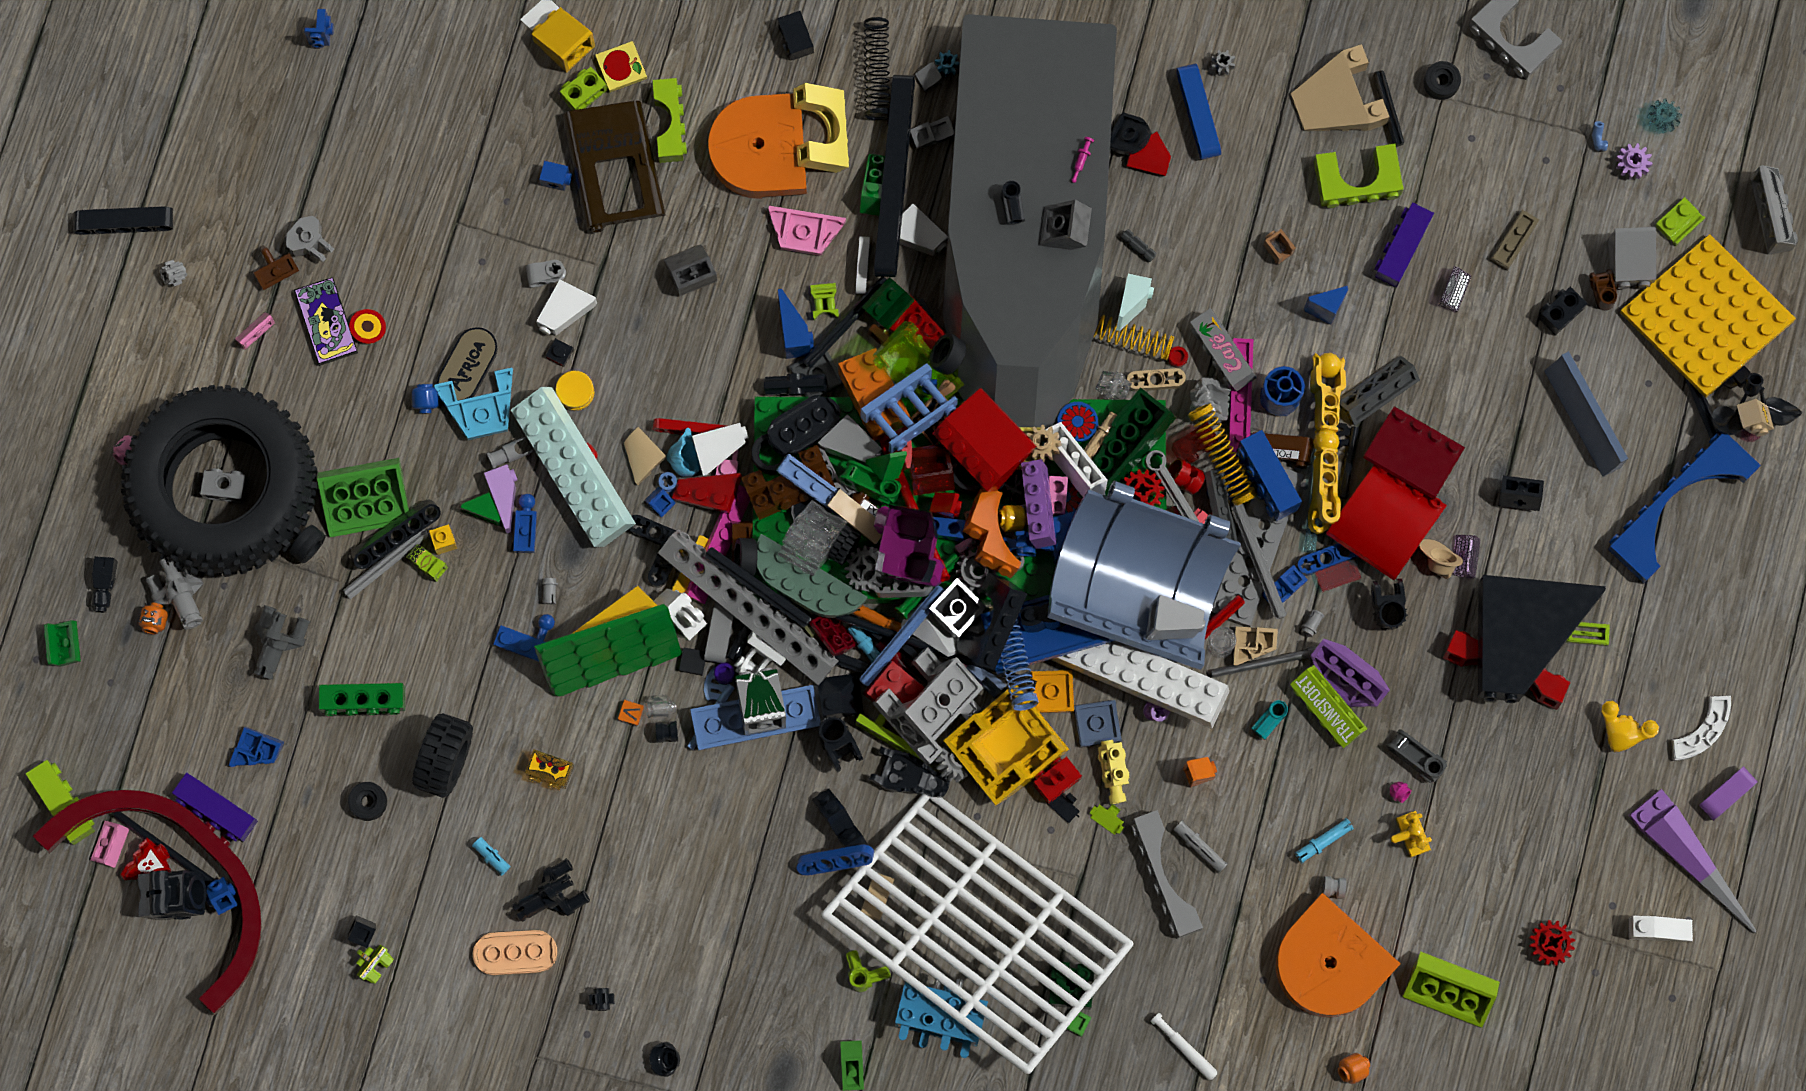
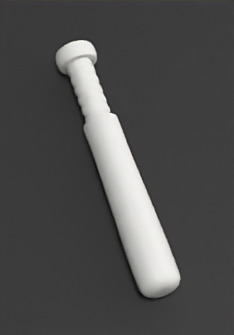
(1191, 1054)

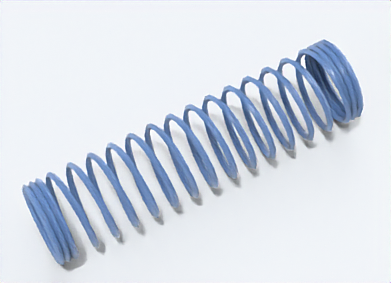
(1028, 696)

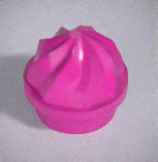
(1400, 791)

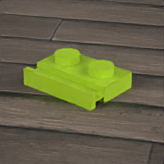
(1680, 221)

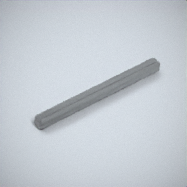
(1259, 561)

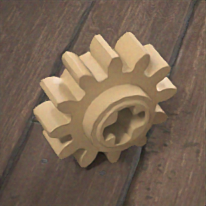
(1049, 447)

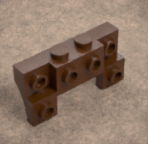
(779, 492)

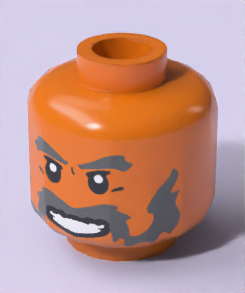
(153, 618)

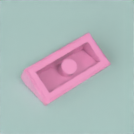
(255, 330)
(109, 844)

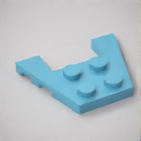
(480, 414)

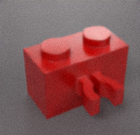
(1057, 779)

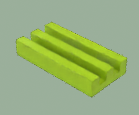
(1605, 642)

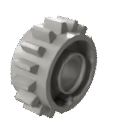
(967, 576)

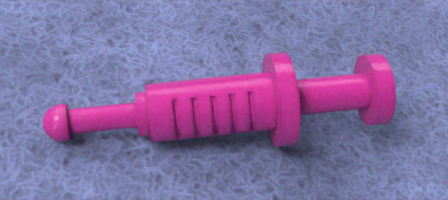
(1082, 157)

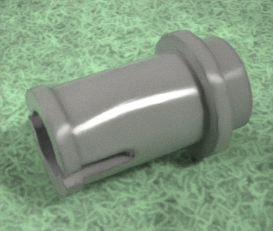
(549, 590)
(1312, 623)

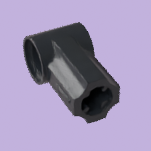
(1012, 204)

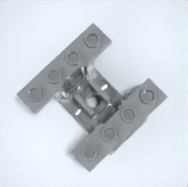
(925, 717)

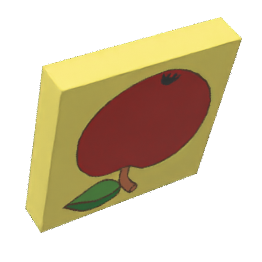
(621, 66)

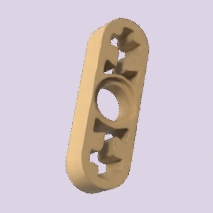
(1170, 373)

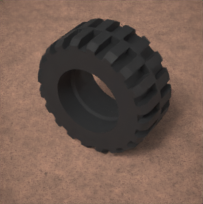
(442, 755)

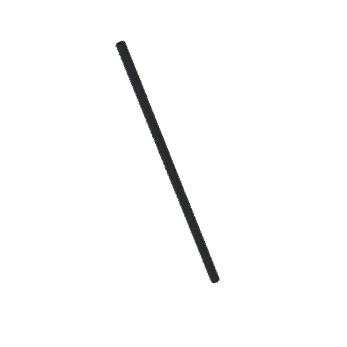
(917, 643)

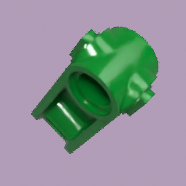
(867, 482)

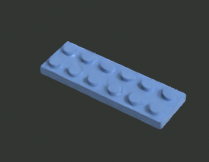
(723, 725)

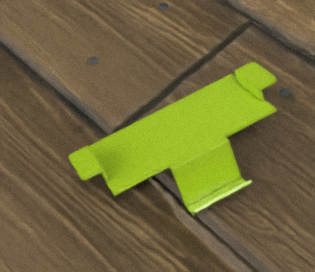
(1108, 818)

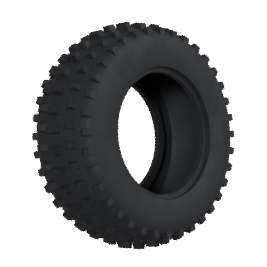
(204, 418)

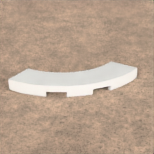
(1707, 733)

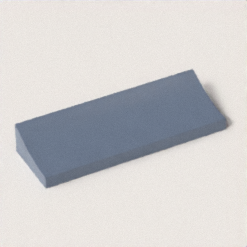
(1586, 414)

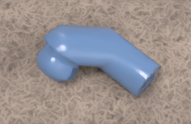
(1597, 133)

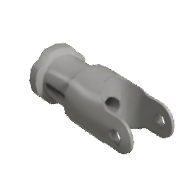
(506, 454)

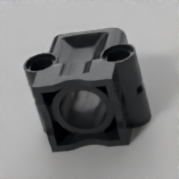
(172, 894)

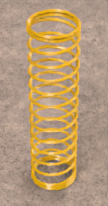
(1163, 356)

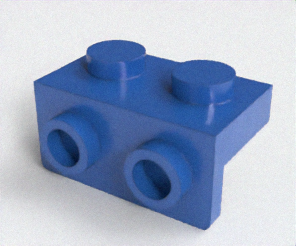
(320, 36)

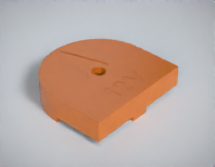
(763, 171)
(1357, 960)

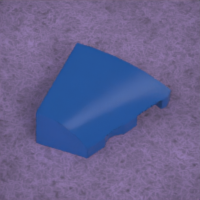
(255, 749)

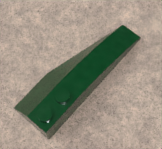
(1132, 436)

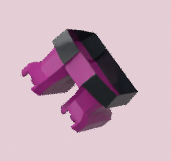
(900, 551)

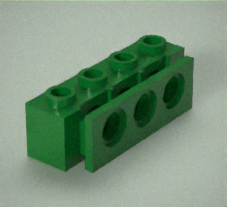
(330, 695)

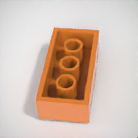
(864, 384)

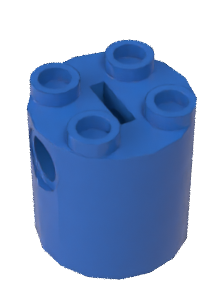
(1280, 401)

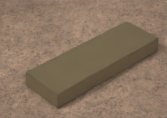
(1514, 240)

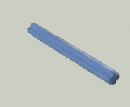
(900, 638)

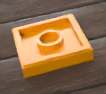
(1054, 691)

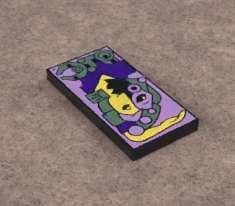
(326, 321)

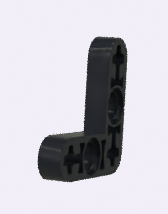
(666, 532)

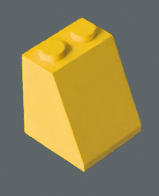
(563, 39)

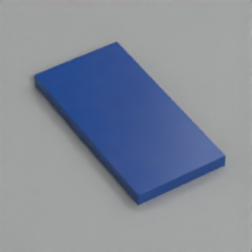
(1045, 643)

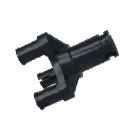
(550, 893)

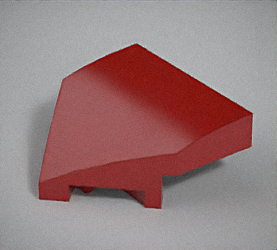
(1152, 157)

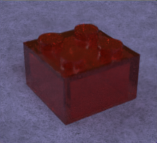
(931, 470)

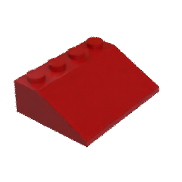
(984, 440)

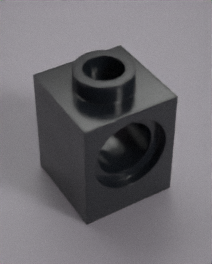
(361, 931)

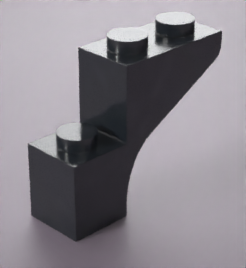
(838, 819)

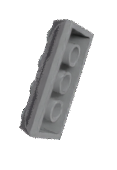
(1773, 210)

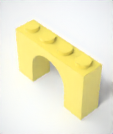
(830, 106)

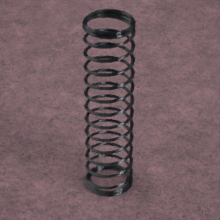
(873, 27)

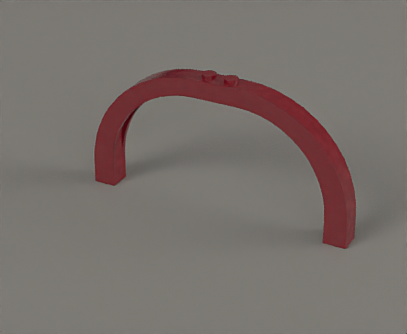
(218, 848)

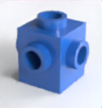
(221, 895)

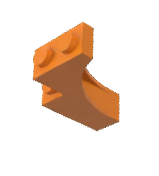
(984, 526)

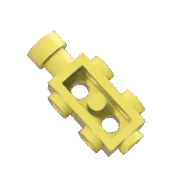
(1117, 769)

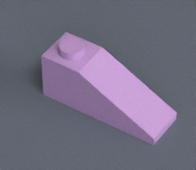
(503, 491)

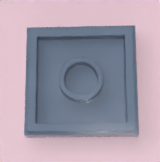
(1097, 723)

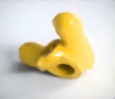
(1624, 731)

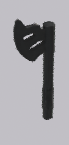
(1351, 442)

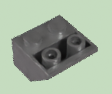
(691, 270)

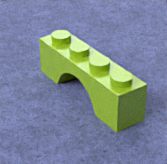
(670, 143)

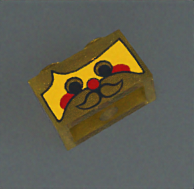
(549, 770)

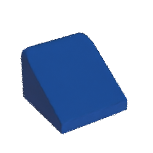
(660, 501)

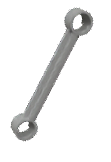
(1170, 486)

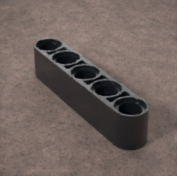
(123, 220)
(384, 534)

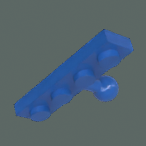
(522, 643)

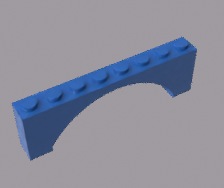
(1720, 460)

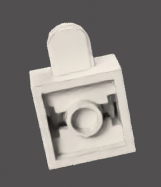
(685, 617)

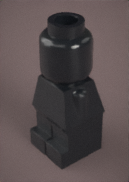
(103, 581)

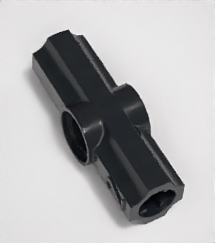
(795, 384)

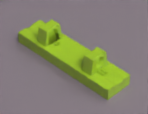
(876, 729)

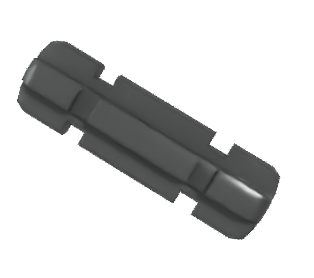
(1138, 245)

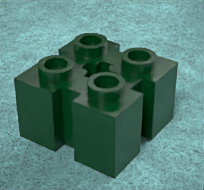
(1061, 980)

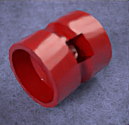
(1186, 476)

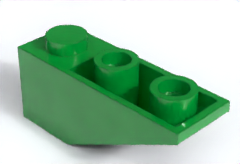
(872, 185)

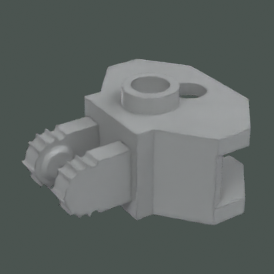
(306, 238)

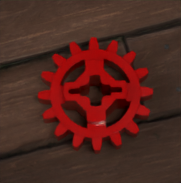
(1150, 490)
(1556, 950)

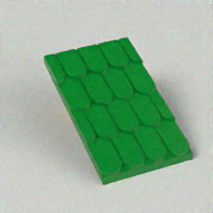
(613, 643)

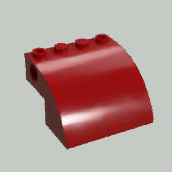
(1385, 521)

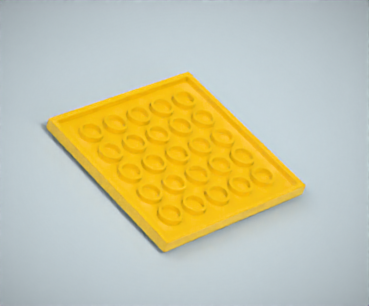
(1707, 315)

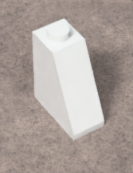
(921, 233)
(564, 308)
(718, 445)

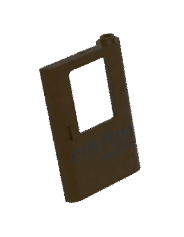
(606, 135)

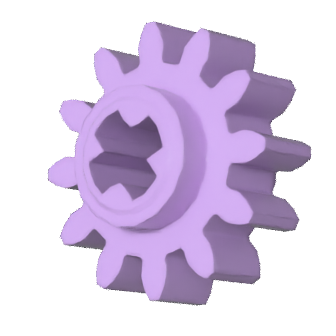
(1641, 160)

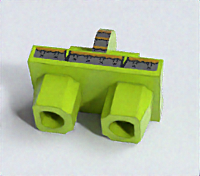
(379, 955)

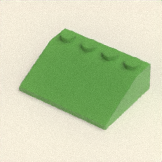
(362, 496)

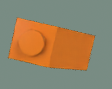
(1199, 771)

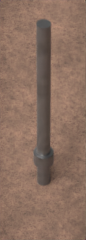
(1263, 662)

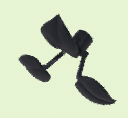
(1729, 422)

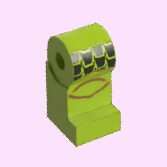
(427, 562)

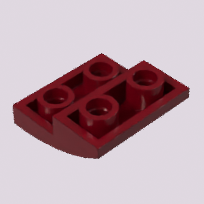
(833, 635)

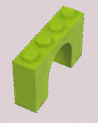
(1336, 191)

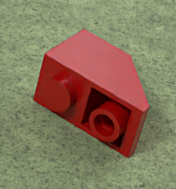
(946, 505)

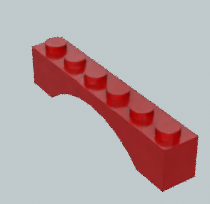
(1547, 688)

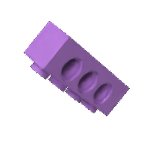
(1038, 503)

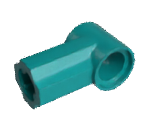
(1269, 720)

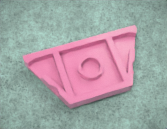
(804, 230)

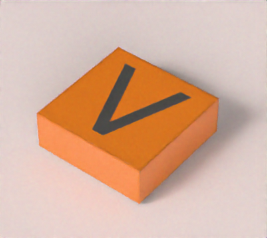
(631, 713)

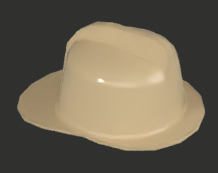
(1440, 558)

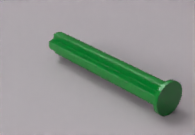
(912, 602)

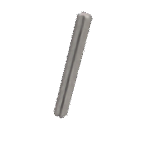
(384, 564)

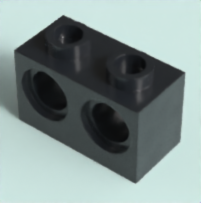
(1565, 313)

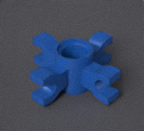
(1023, 544)

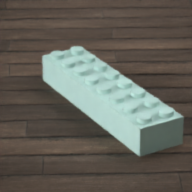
(573, 466)

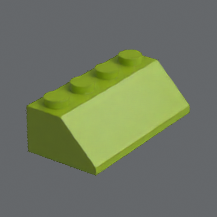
(1451, 989)

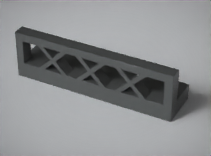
(1381, 391)

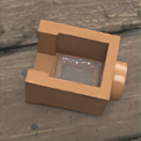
(1279, 246)

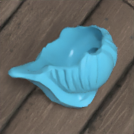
(683, 456)

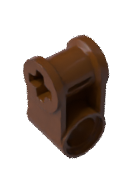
(1603, 285)

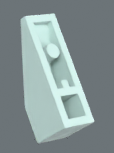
(1134, 298)

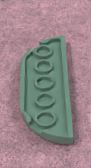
(817, 593)

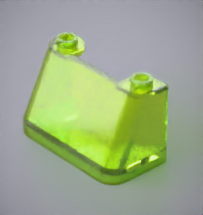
(906, 353)

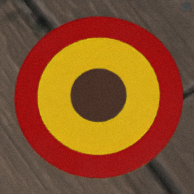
(367, 326)

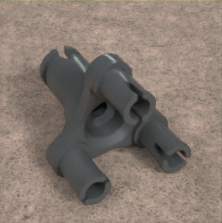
(274, 641)

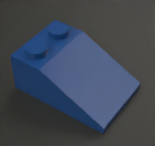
(795, 330)

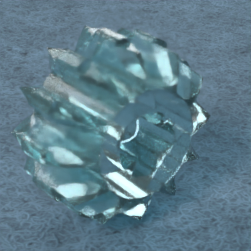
(1664, 108)

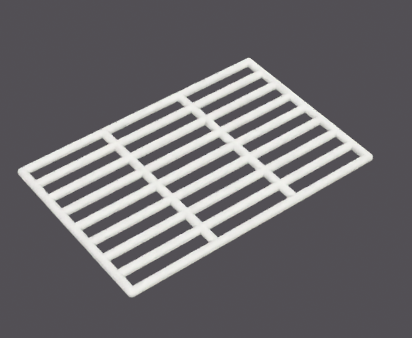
(998, 970)

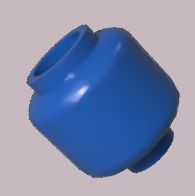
(424, 398)

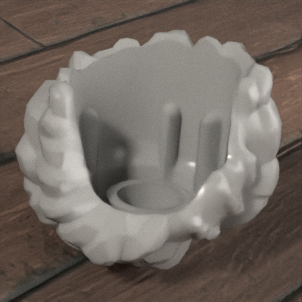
(1212, 392)

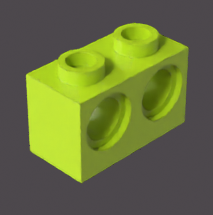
(588, 94)

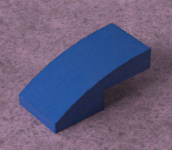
(1288, 583)

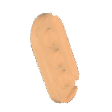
(515, 952)

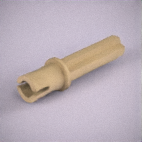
(1096, 441)

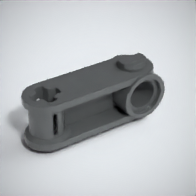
(1417, 756)

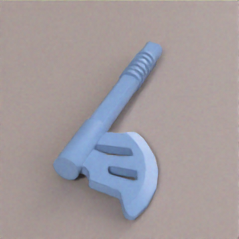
(721, 698)

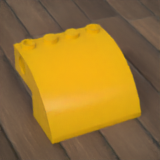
(1005, 746)

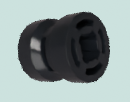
(666, 731)

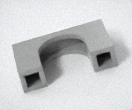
(1523, 59)

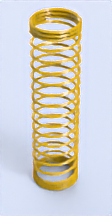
(1245, 496)

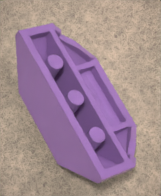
(1349, 675)

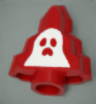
(146, 859)

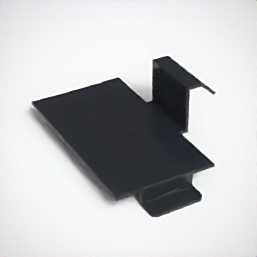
(1065, 807)

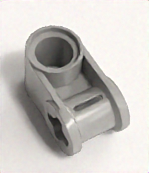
(542, 273)

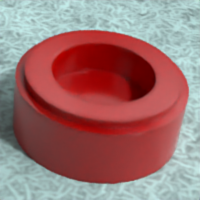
(1177, 357)

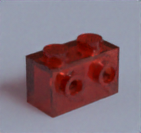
(1191, 446)

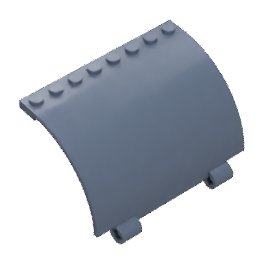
(1127, 555)

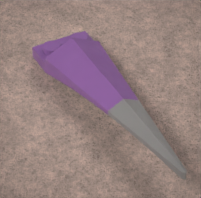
(1669, 830)

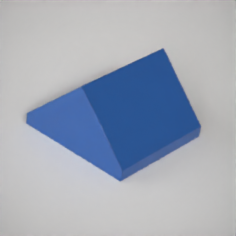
(1326, 304)

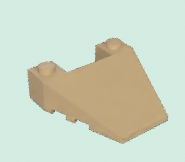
(1332, 100)

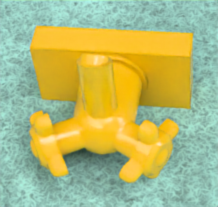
(1412, 834)

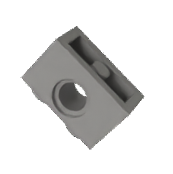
(233, 493)

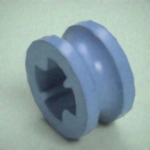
(668, 475)

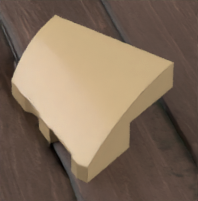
(642, 455)
(1253, 643)

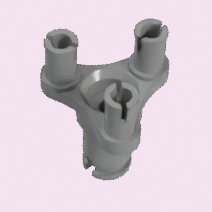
(178, 592)

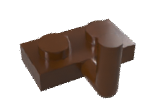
(274, 270)

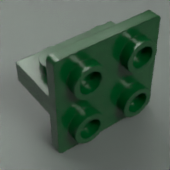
(888, 303)

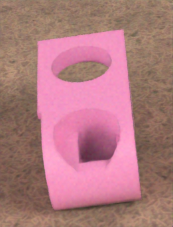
(1058, 493)

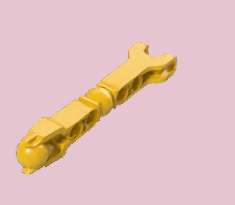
(1326, 441)

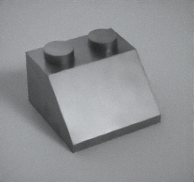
(1066, 225)
(956, 608)

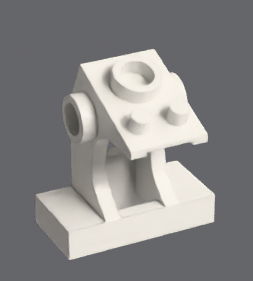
(764, 649)

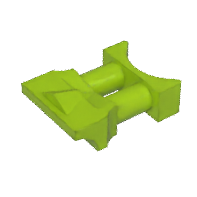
(827, 292)

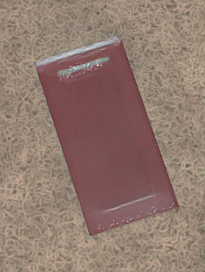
(1338, 575)

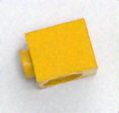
(443, 539)

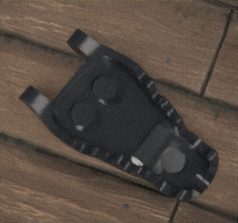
(907, 774)

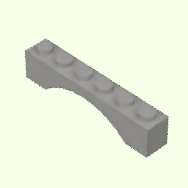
(1182, 915)

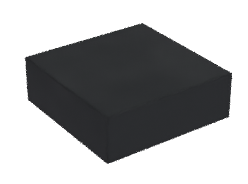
(692, 661)

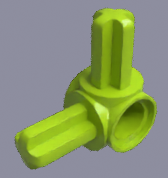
(857, 970)

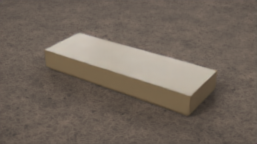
(855, 515)

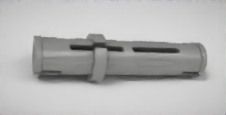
(1200, 846)

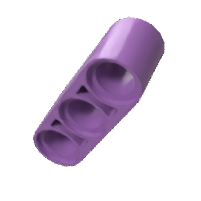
(1728, 793)

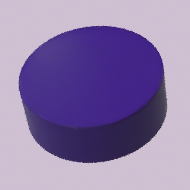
(724, 673)

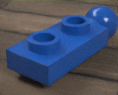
(525, 525)

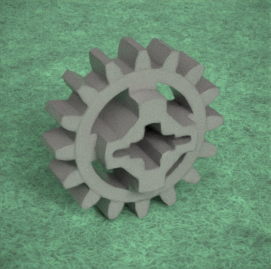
(862, 569)

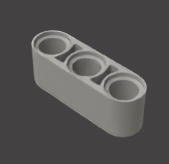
(719, 634)

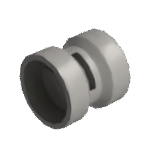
(1334, 887)

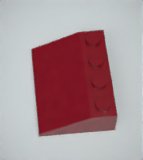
(1414, 452)

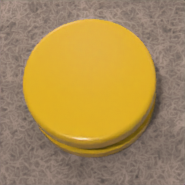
(575, 390)

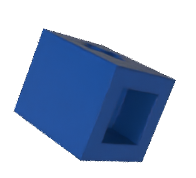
(555, 176)

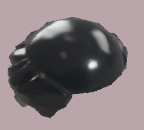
(664, 1059)

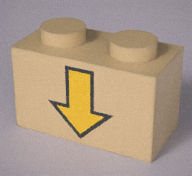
(1755, 417)

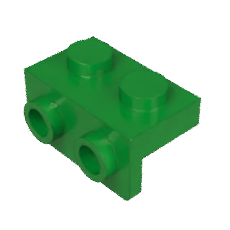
(62, 643)

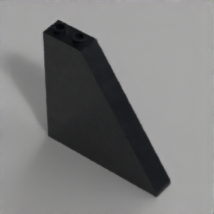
(1523, 629)

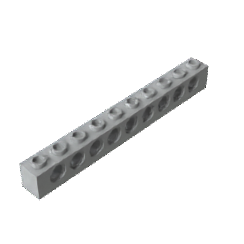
(752, 618)

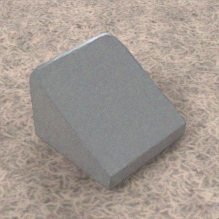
(929, 76)

